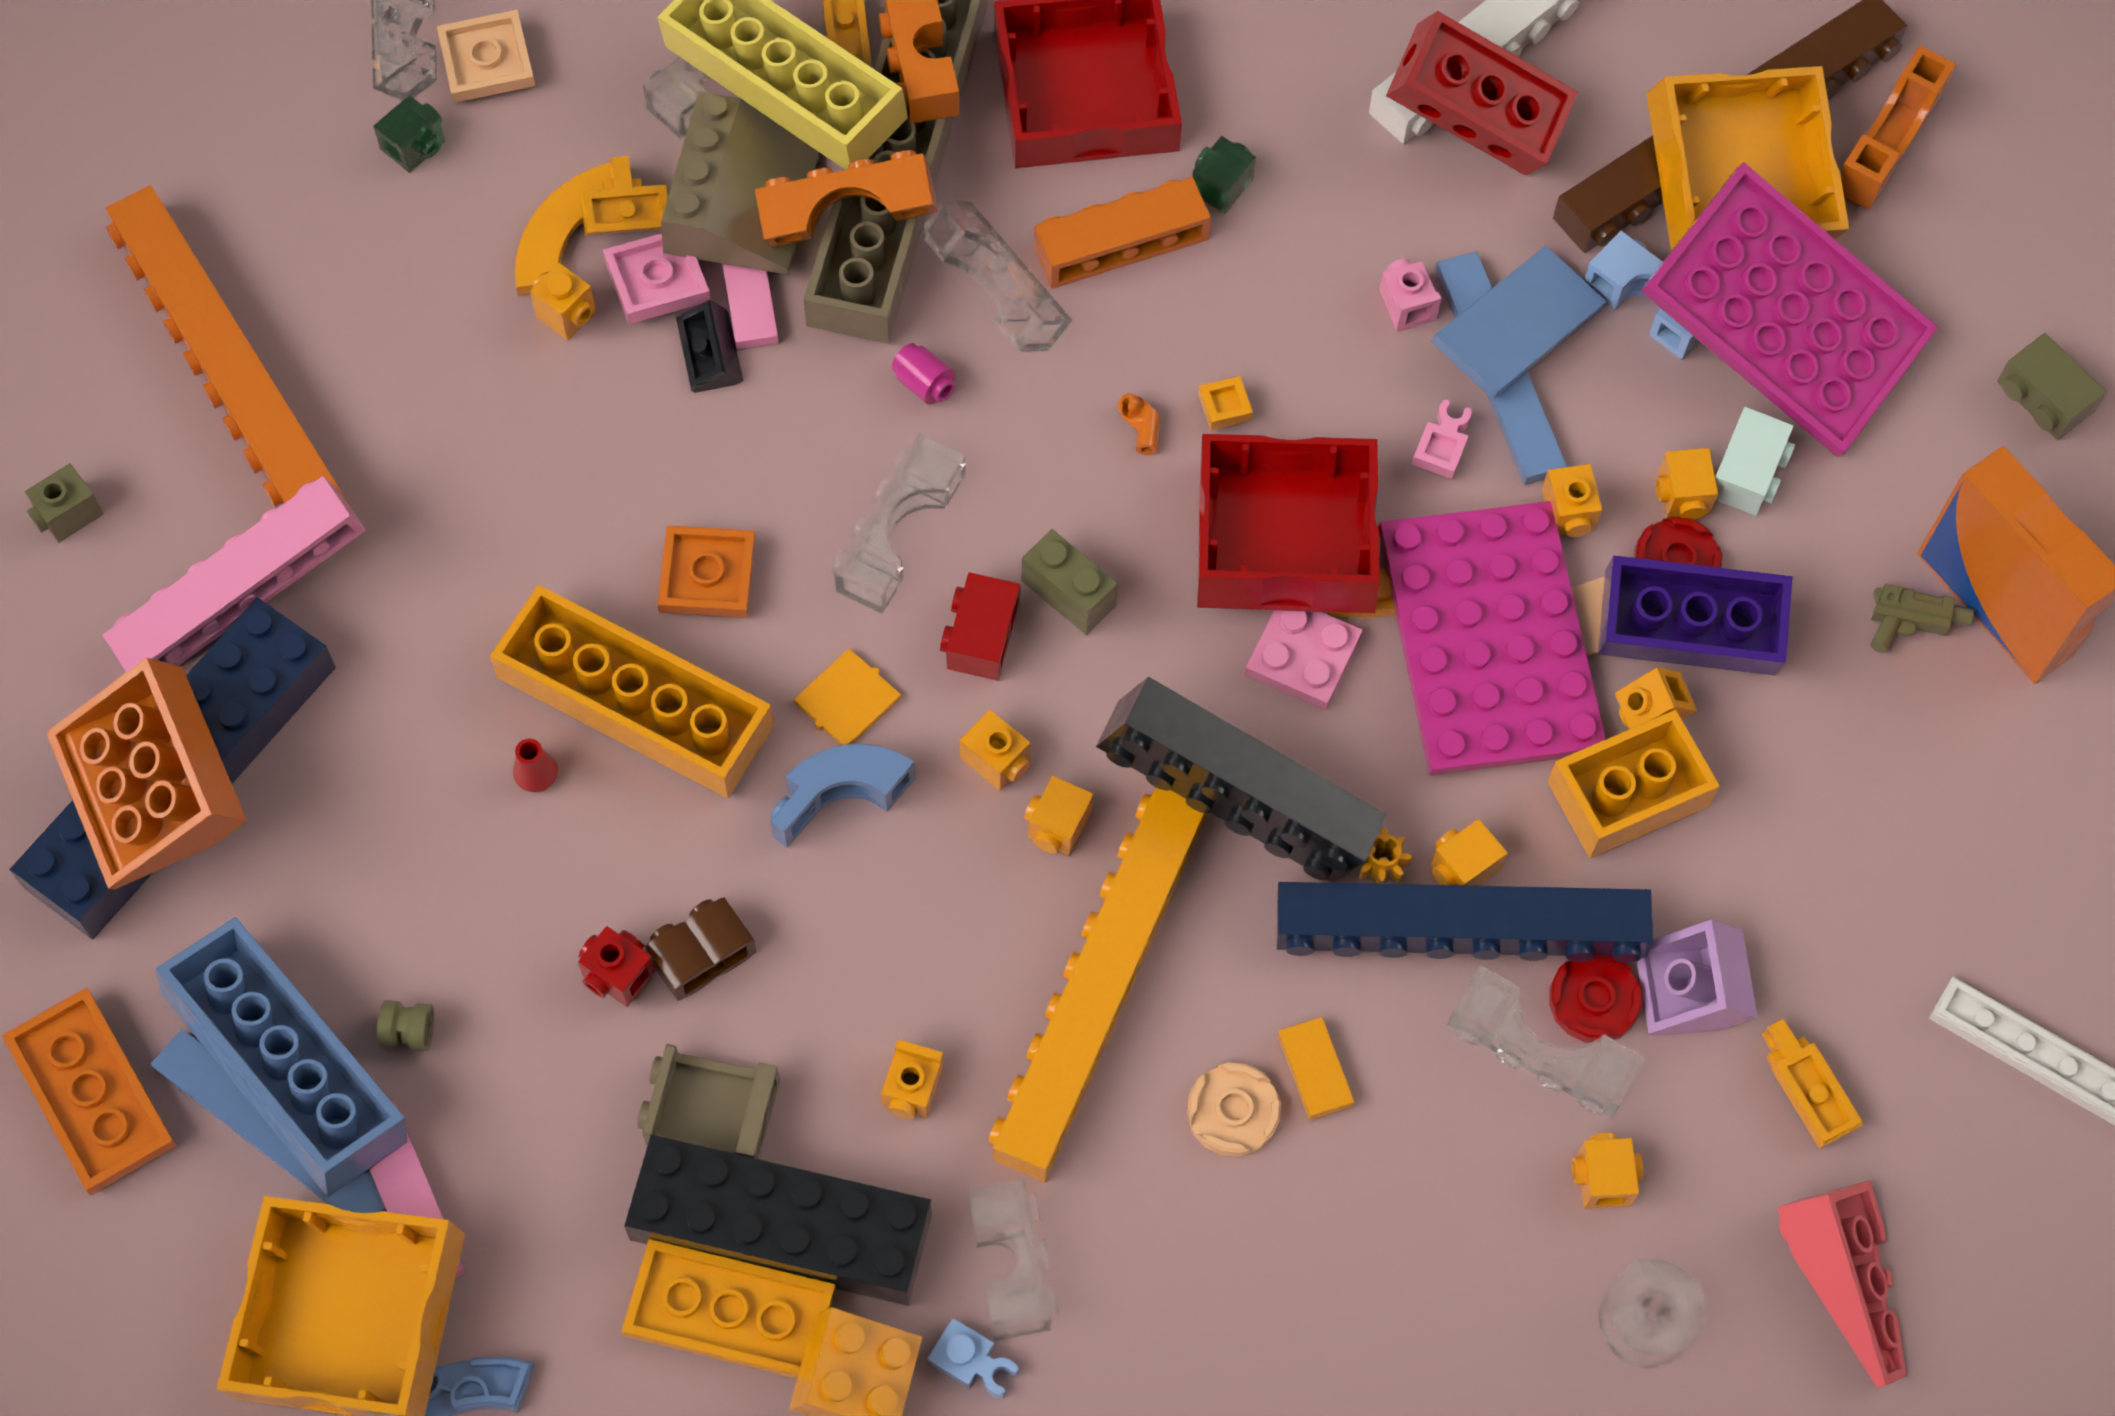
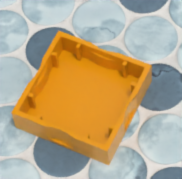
(1765, 119)
(342, 1310)

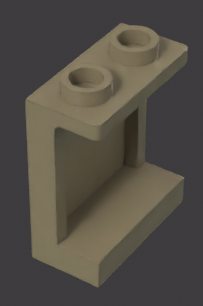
(709, 1103)

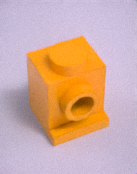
(916, 1099)

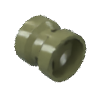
(405, 1025)

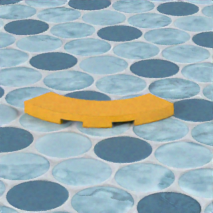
(551, 227)

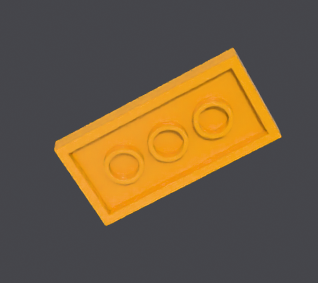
(724, 1308)

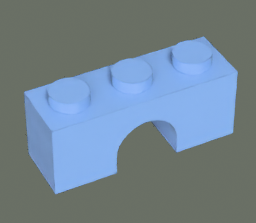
(1620, 273)

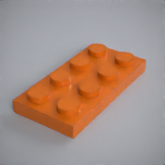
(88, 1091)

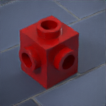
(615, 965)

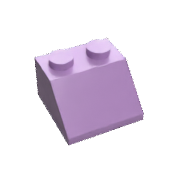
(1697, 980)

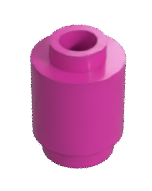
(924, 373)

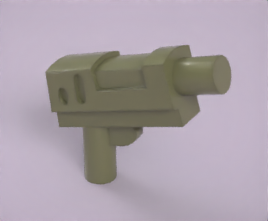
(1906, 611)

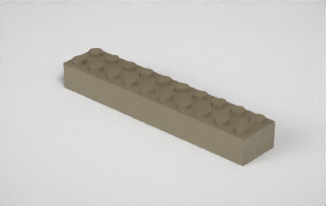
(863, 248)

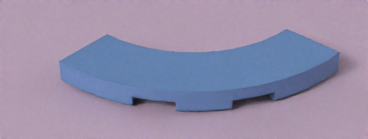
(479, 1385)

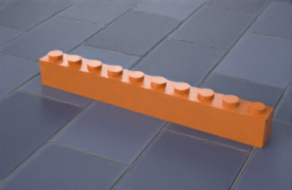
(215, 346)

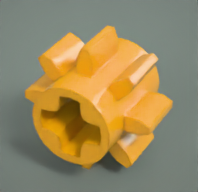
(1383, 869)

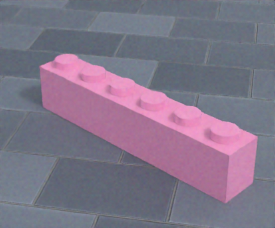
(249, 566)

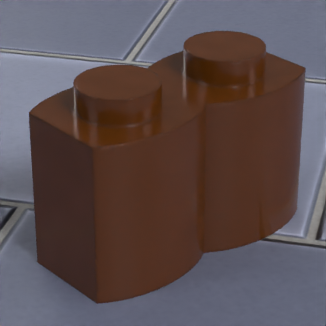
(700, 947)

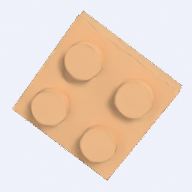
(485, 56)

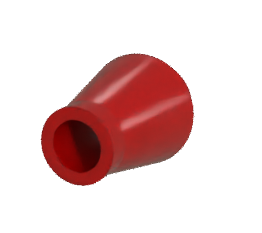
(533, 766)

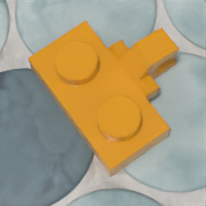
(622, 203)

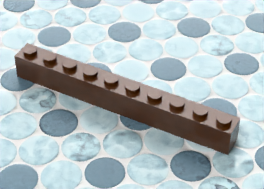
(1631, 184)

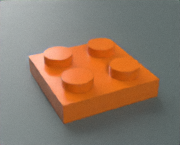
(706, 571)

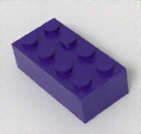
(1695, 615)

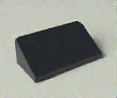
(709, 347)

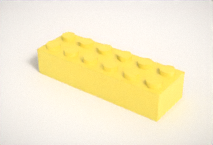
(788, 73)

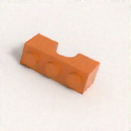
(927, 83)

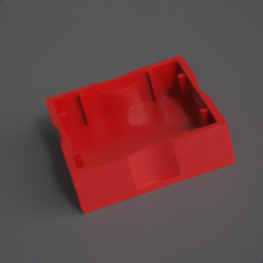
(1085, 80)
(1288, 524)

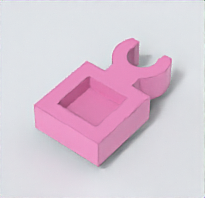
(1443, 443)

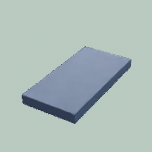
(1519, 322)

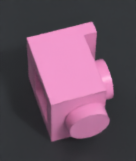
(1409, 294)

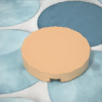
(1233, 1109)

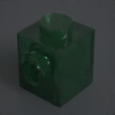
(410, 133)
(1223, 173)

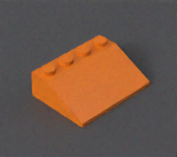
(145, 773)

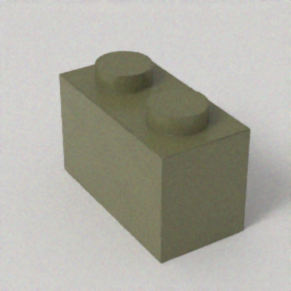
(2051, 386)
(1069, 581)

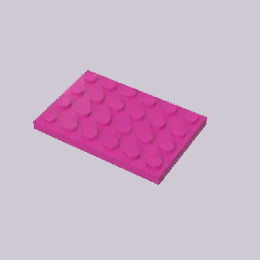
(1789, 309)
(1490, 637)

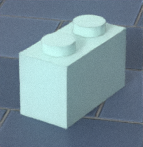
(1751, 461)

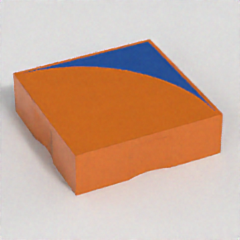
(2019, 564)

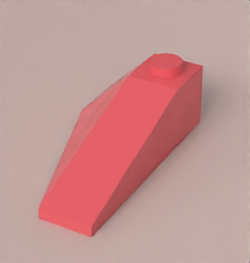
(1838, 1250)

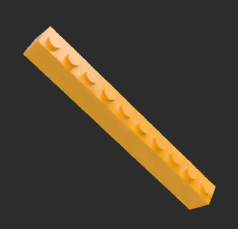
(1096, 985)

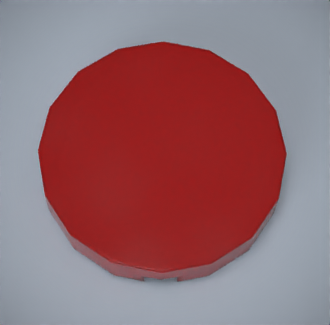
(1677, 535)
(1586, 1009)

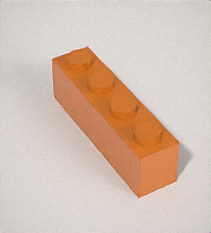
(1121, 232)

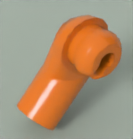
(1143, 420)

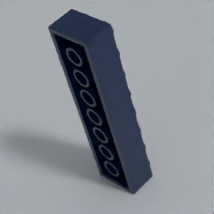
(246, 694)

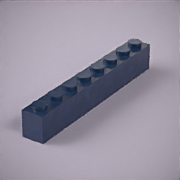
(1464, 921)

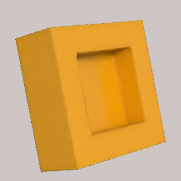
(1225, 403)

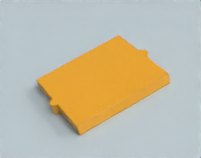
(847, 698)

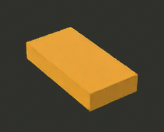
(1315, 1068)

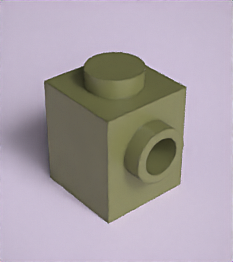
(62, 503)

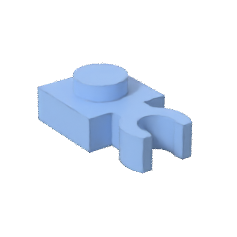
(965, 1355)

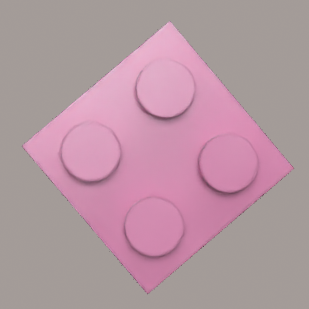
(653, 281)
(1304, 654)

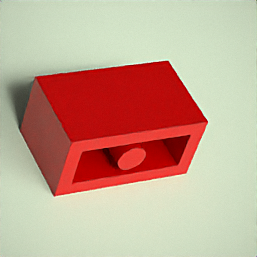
(982, 626)

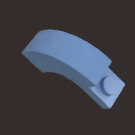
(839, 774)

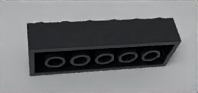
(1240, 781)
(780, 1218)

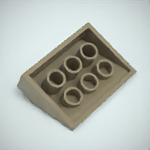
(713, 195)

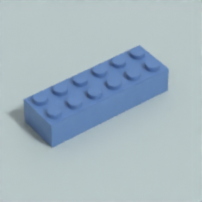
(282, 1056)

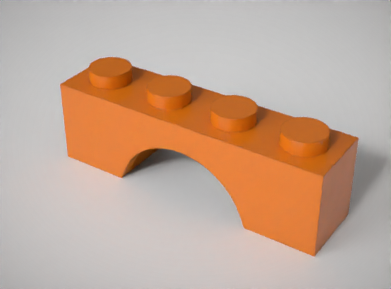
(1895, 127)
(793, 208)

